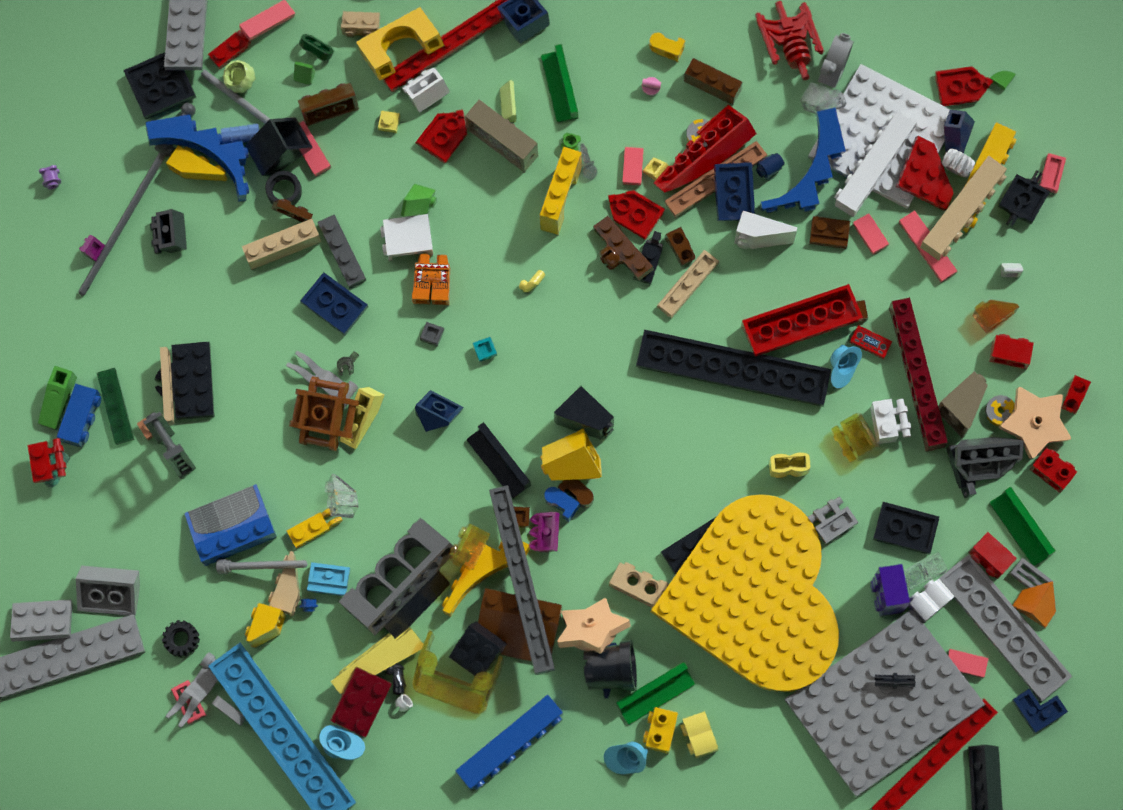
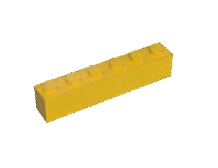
(996, 147)

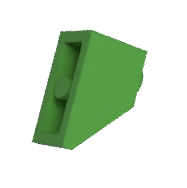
(418, 201)

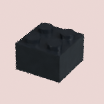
(477, 649)

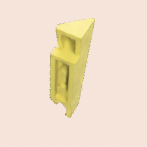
(380, 656)

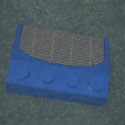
(230, 525)

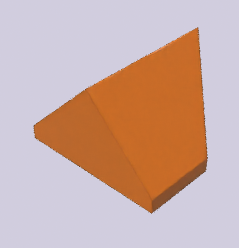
(1037, 603)

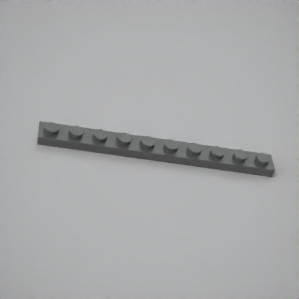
(521, 580)

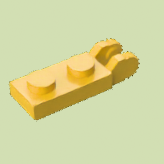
(312, 528)

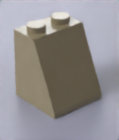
(963, 403)

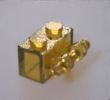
(858, 434)
(469, 546)

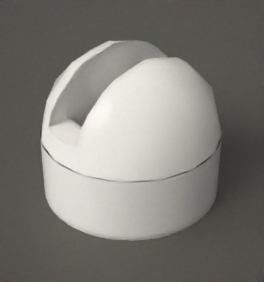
(403, 703)

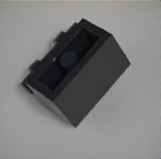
(168, 231)

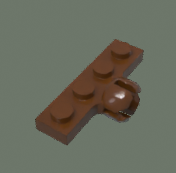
(620, 250)

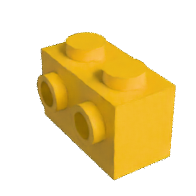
(661, 730)

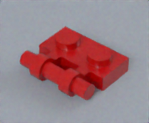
(40, 460)

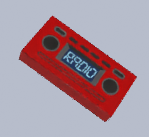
(870, 342)

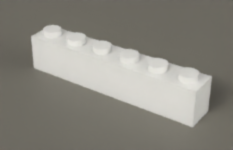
(874, 164)

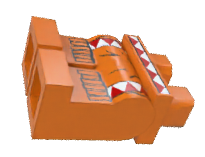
(431, 274)

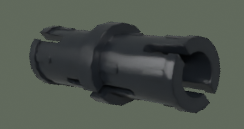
(895, 681)

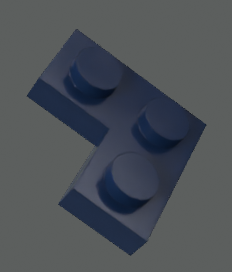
(1039, 715)

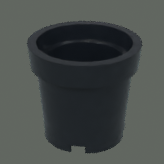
(612, 668)

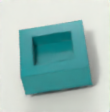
(484, 349)

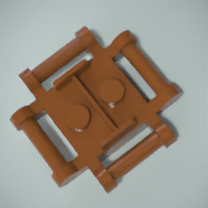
(323, 413)

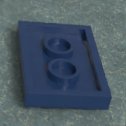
(733, 190)
(334, 303)

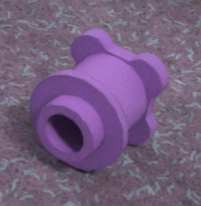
(50, 177)

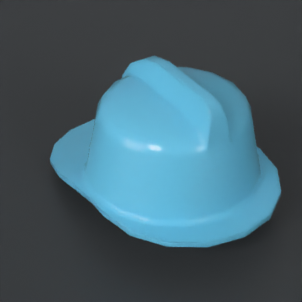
(844, 363)
(341, 743)
(626, 758)

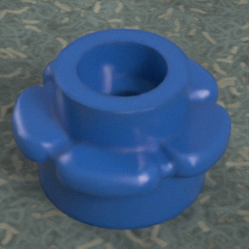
(308, 604)

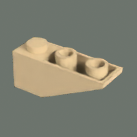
(287, 591)

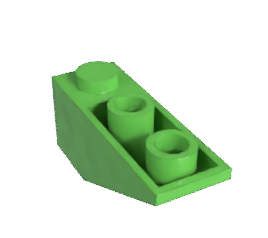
(56, 396)

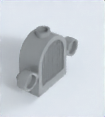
(836, 60)

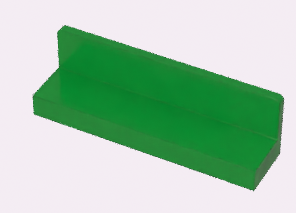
(559, 85)
(1022, 527)
(655, 693)

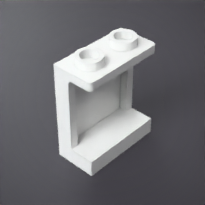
(406, 236)

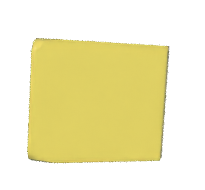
(655, 168)

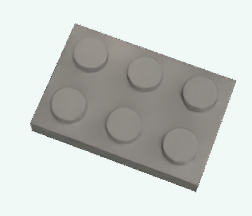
(41, 620)

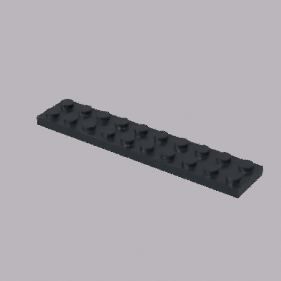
(733, 368)

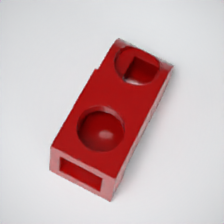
(1075, 394)

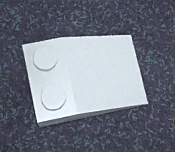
(762, 232)

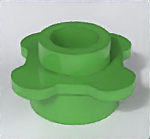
(567, 137)

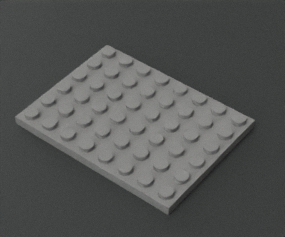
(878, 729)

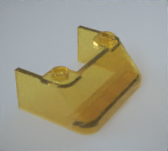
(449, 689)

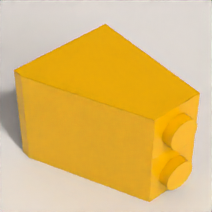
(571, 458)

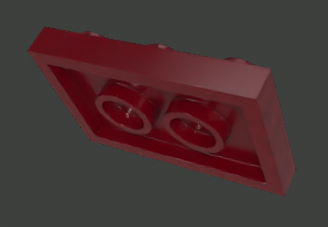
(360, 701)

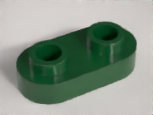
(316, 47)

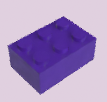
(890, 590)

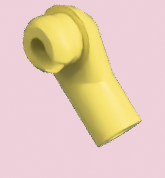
(534, 281)

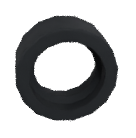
(279, 176)

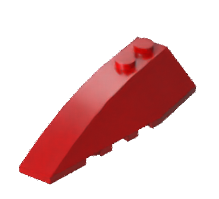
(723, 137)

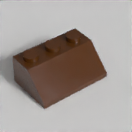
(328, 104)

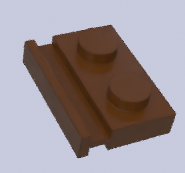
(829, 232)

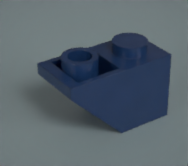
(957, 130)

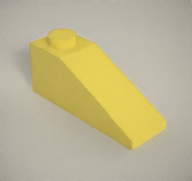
(369, 405)

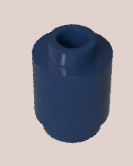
(770, 165)

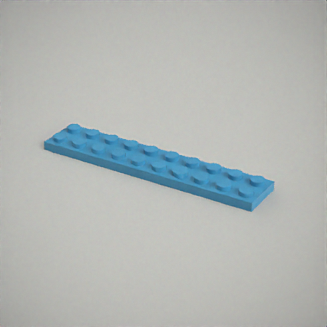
(280, 731)

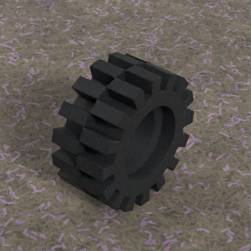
(180, 626)

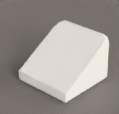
(1011, 269)

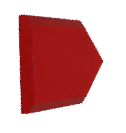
(961, 85)
(443, 135)
(635, 212)

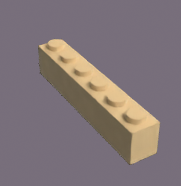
(963, 208)

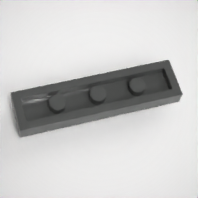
(342, 251)

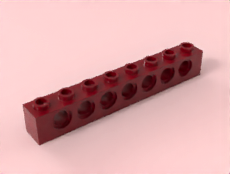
(918, 374)

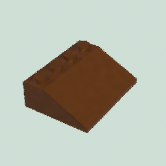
(502, 617)

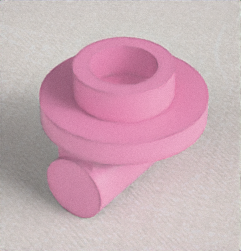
(651, 85)

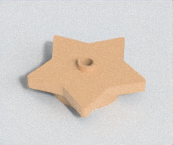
(1023, 425)
(591, 627)

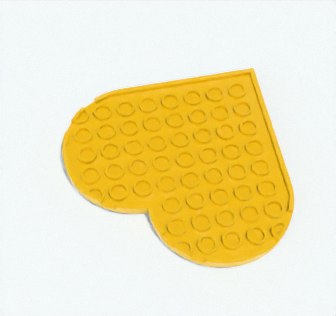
(753, 595)

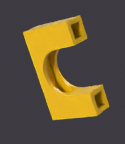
(412, 25)
(565, 174)

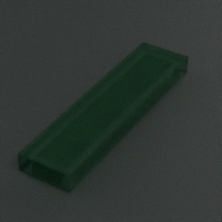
(115, 406)

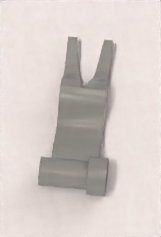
(322, 374)
(197, 690)

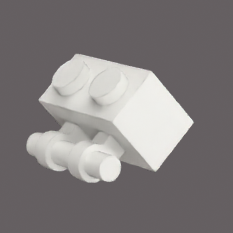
(426, 89)
(885, 423)

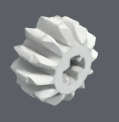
(958, 163)

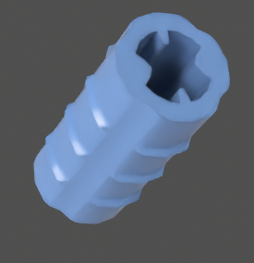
(239, 133)

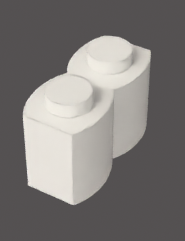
(930, 600)

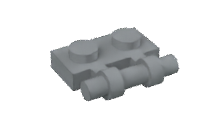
(835, 525)

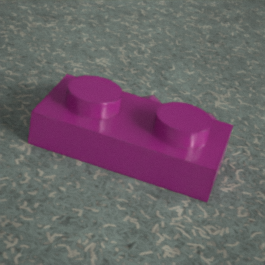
(546, 532)

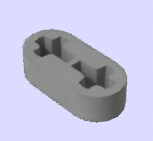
(229, 710)

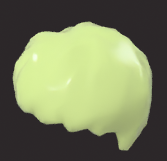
(238, 76)

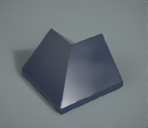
(436, 411)

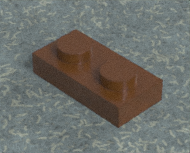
(298, 213)

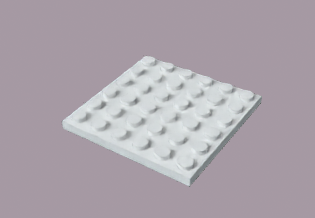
(869, 104)

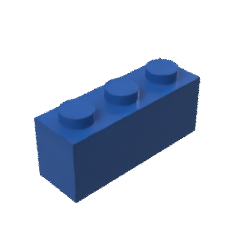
(79, 415)

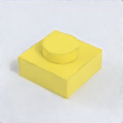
(389, 121)

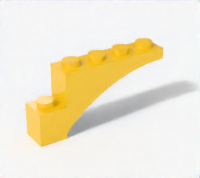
(487, 564)

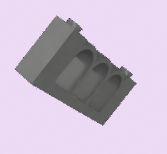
(420, 535)

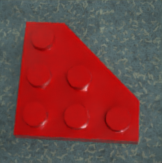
(925, 175)

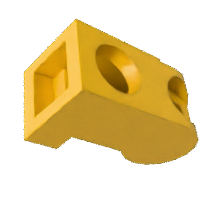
(666, 47)

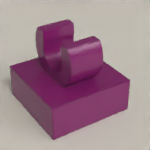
(92, 247)

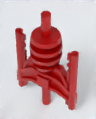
(791, 34)

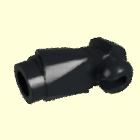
(399, 682)

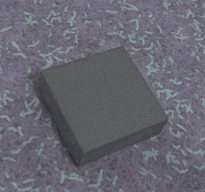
(432, 334)

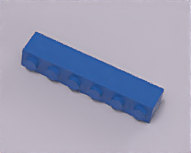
(509, 743)

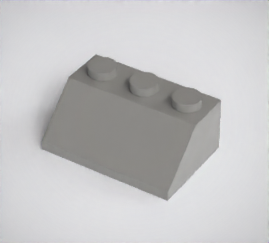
(107, 590)

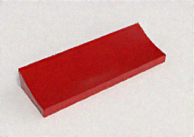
(801, 320)

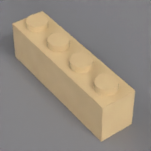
(281, 244)

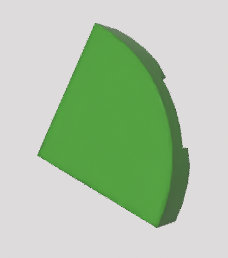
(1003, 78)

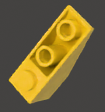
(190, 166)

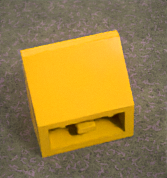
(265, 625)

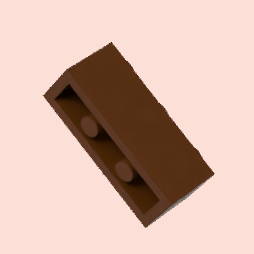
(713, 81)

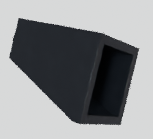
(278, 145)
(585, 412)

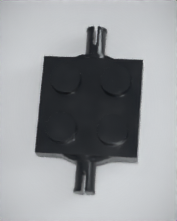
(1024, 199)

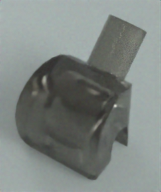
(346, 363)

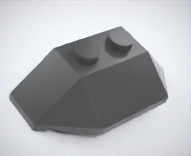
(987, 457)

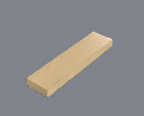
(688, 284)
(167, 385)

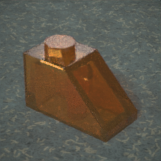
(993, 313)

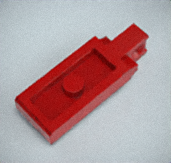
(229, 49)

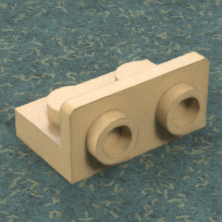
(359, 23)

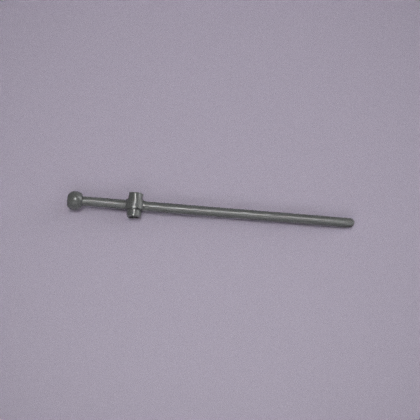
(164, 151)

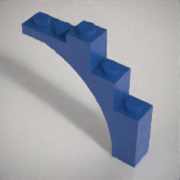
(183, 132)
(829, 145)

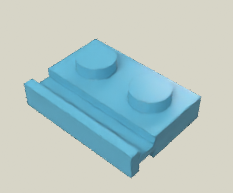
(328, 579)

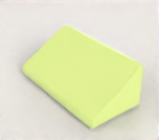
(508, 101)

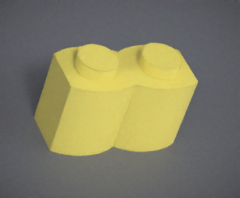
(794, 465)
(699, 734)

